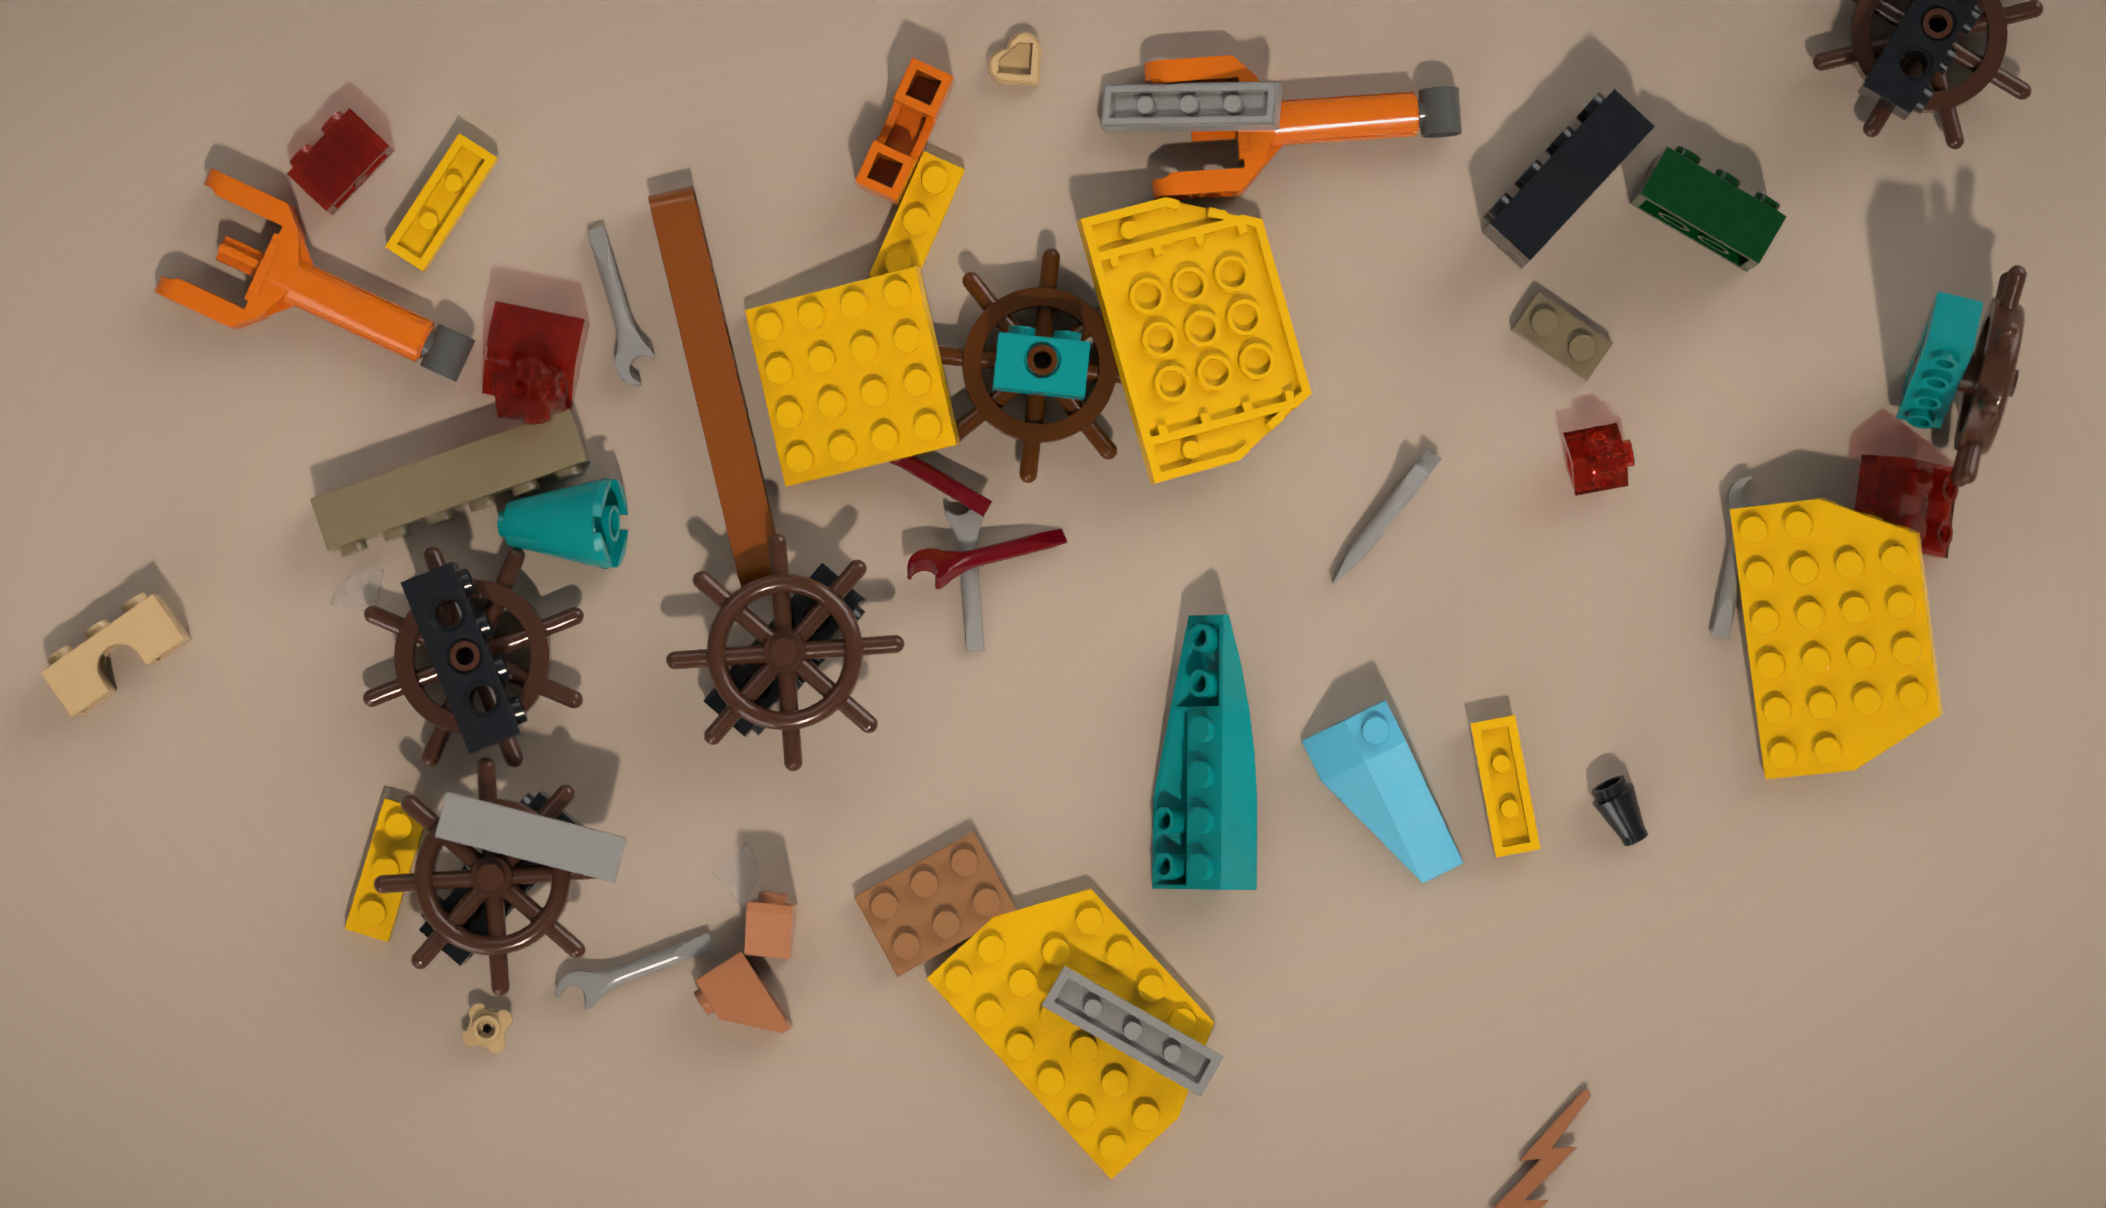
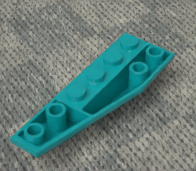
(1207, 770)

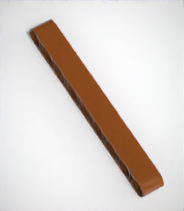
(715, 380)

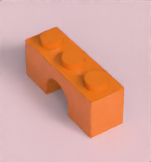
(905, 132)

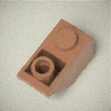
(770, 925)

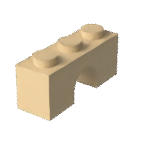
(80, 673)

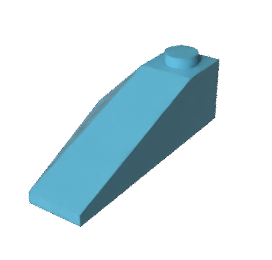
(1380, 782)

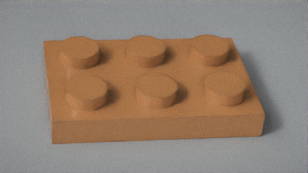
(934, 903)

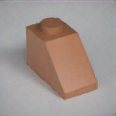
(740, 995)

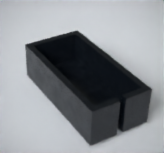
(1572, 174)

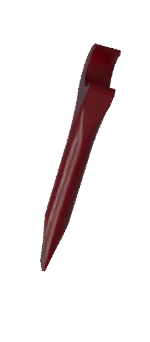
(945, 483)
(950, 564)

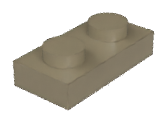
(1562, 336)

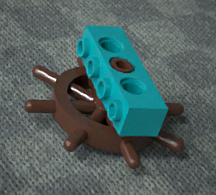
(1947, 364)

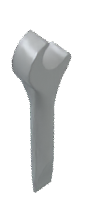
(629, 342)
(1389, 511)
(966, 531)
(1730, 582)
(598, 983)

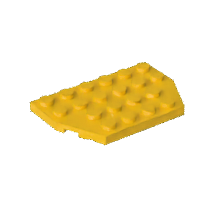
(1194, 331)
(1833, 634)
(1087, 1085)

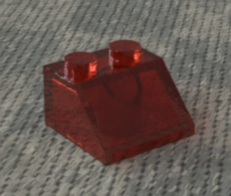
(529, 332)

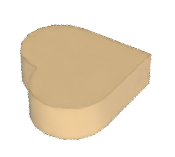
(1017, 63)

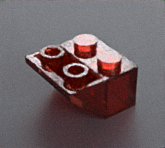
(1910, 495)

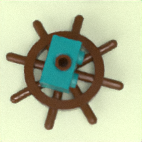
(1036, 365)

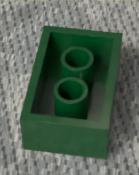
(1709, 207)

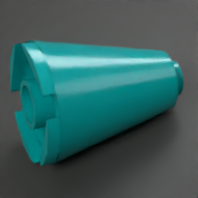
(570, 523)

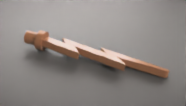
(1548, 1157)

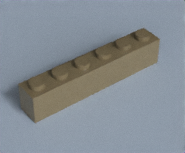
(449, 482)

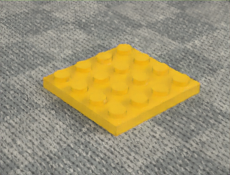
(852, 376)

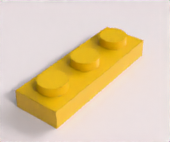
(442, 202)
(919, 215)
(1504, 786)
(390, 852)

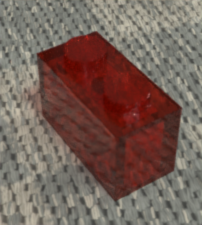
(339, 160)

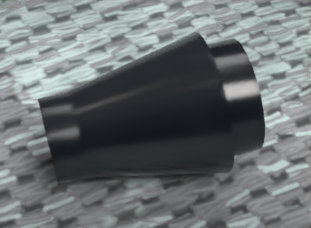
(1620, 808)

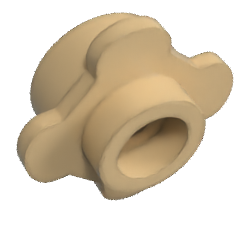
(496, 1019)

